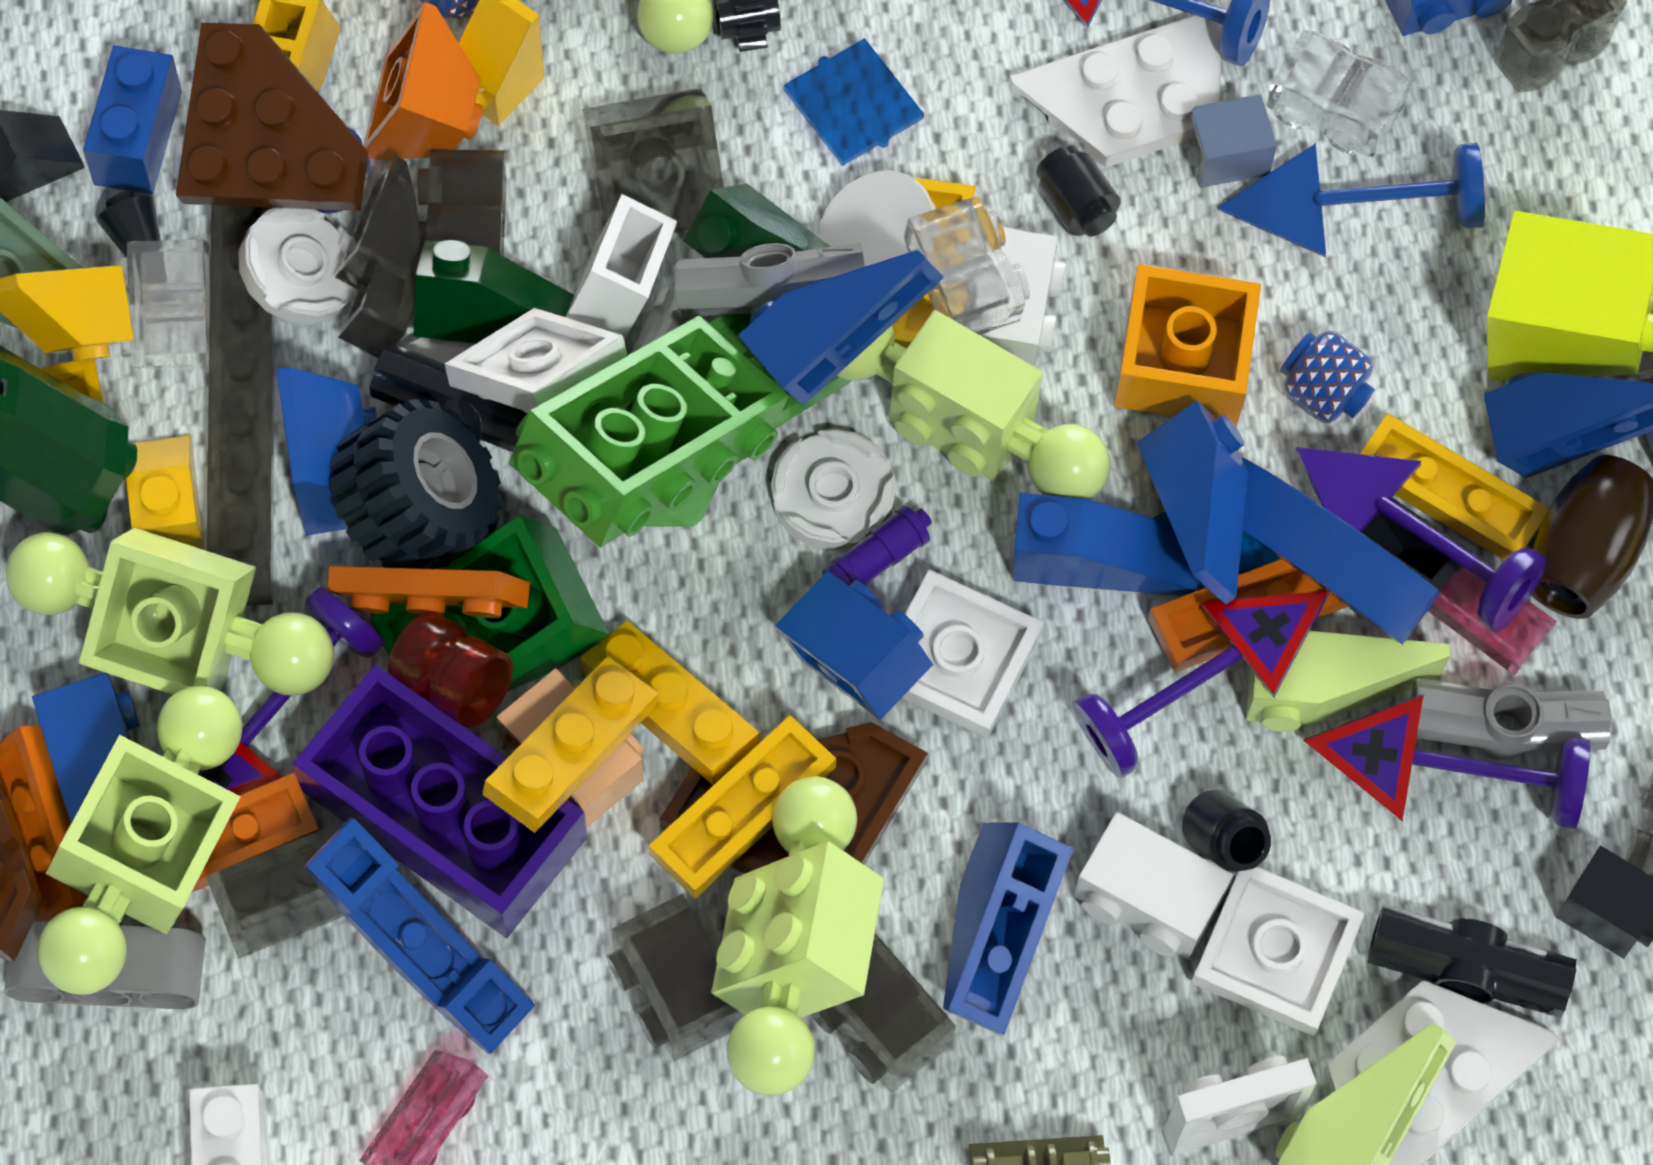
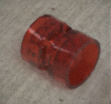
(451, 669)

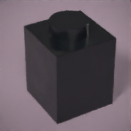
(1611, 903)

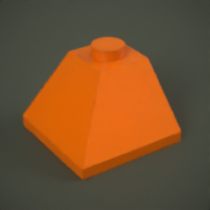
(423, 93)

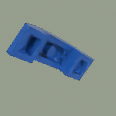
(1335, 555)
(416, 938)

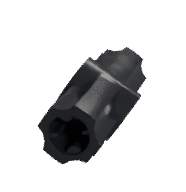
(409, 375)
(1472, 960)

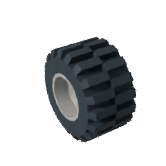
(415, 487)

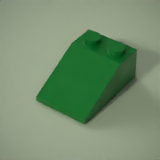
(559, 613)

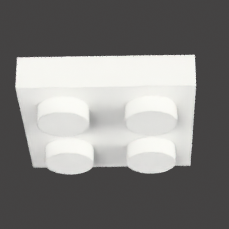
(534, 359)
(974, 651)
(1278, 949)
(1221, 1110)

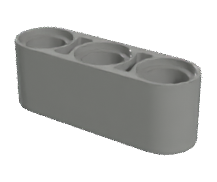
(156, 974)

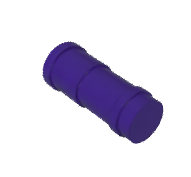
(883, 546)

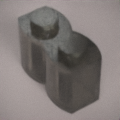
(1552, 35)
(464, 197)

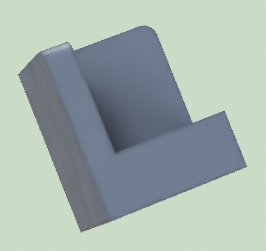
(1233, 140)

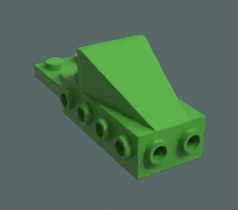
(656, 430)

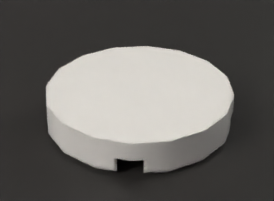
(875, 214)
(292, 265)
(833, 511)

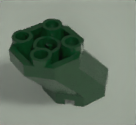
(58, 449)

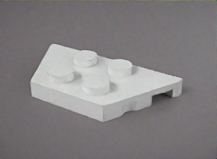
(1129, 92)
(1486, 1060)

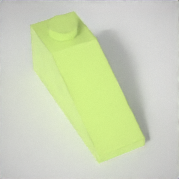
(1341, 675)
(1372, 1111)

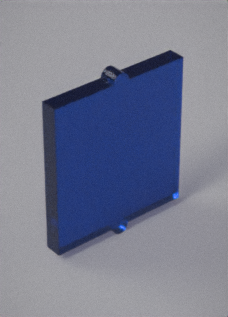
(853, 102)

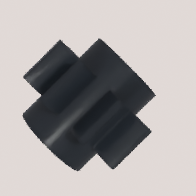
(747, 21)

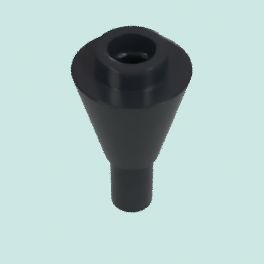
(129, 219)

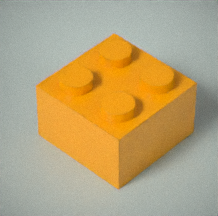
(1187, 343)

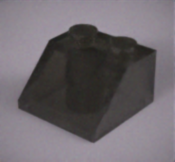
(655, 153)

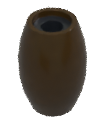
(1594, 535)

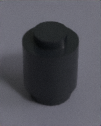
(1078, 191)
(1226, 831)

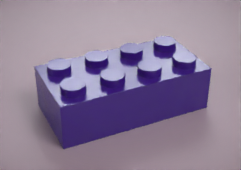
(419, 793)

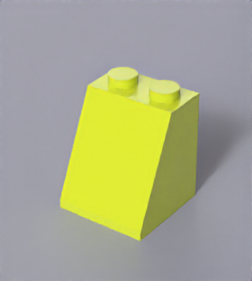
(1570, 299)

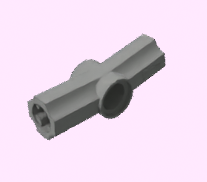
(756, 277)
(1547, 718)

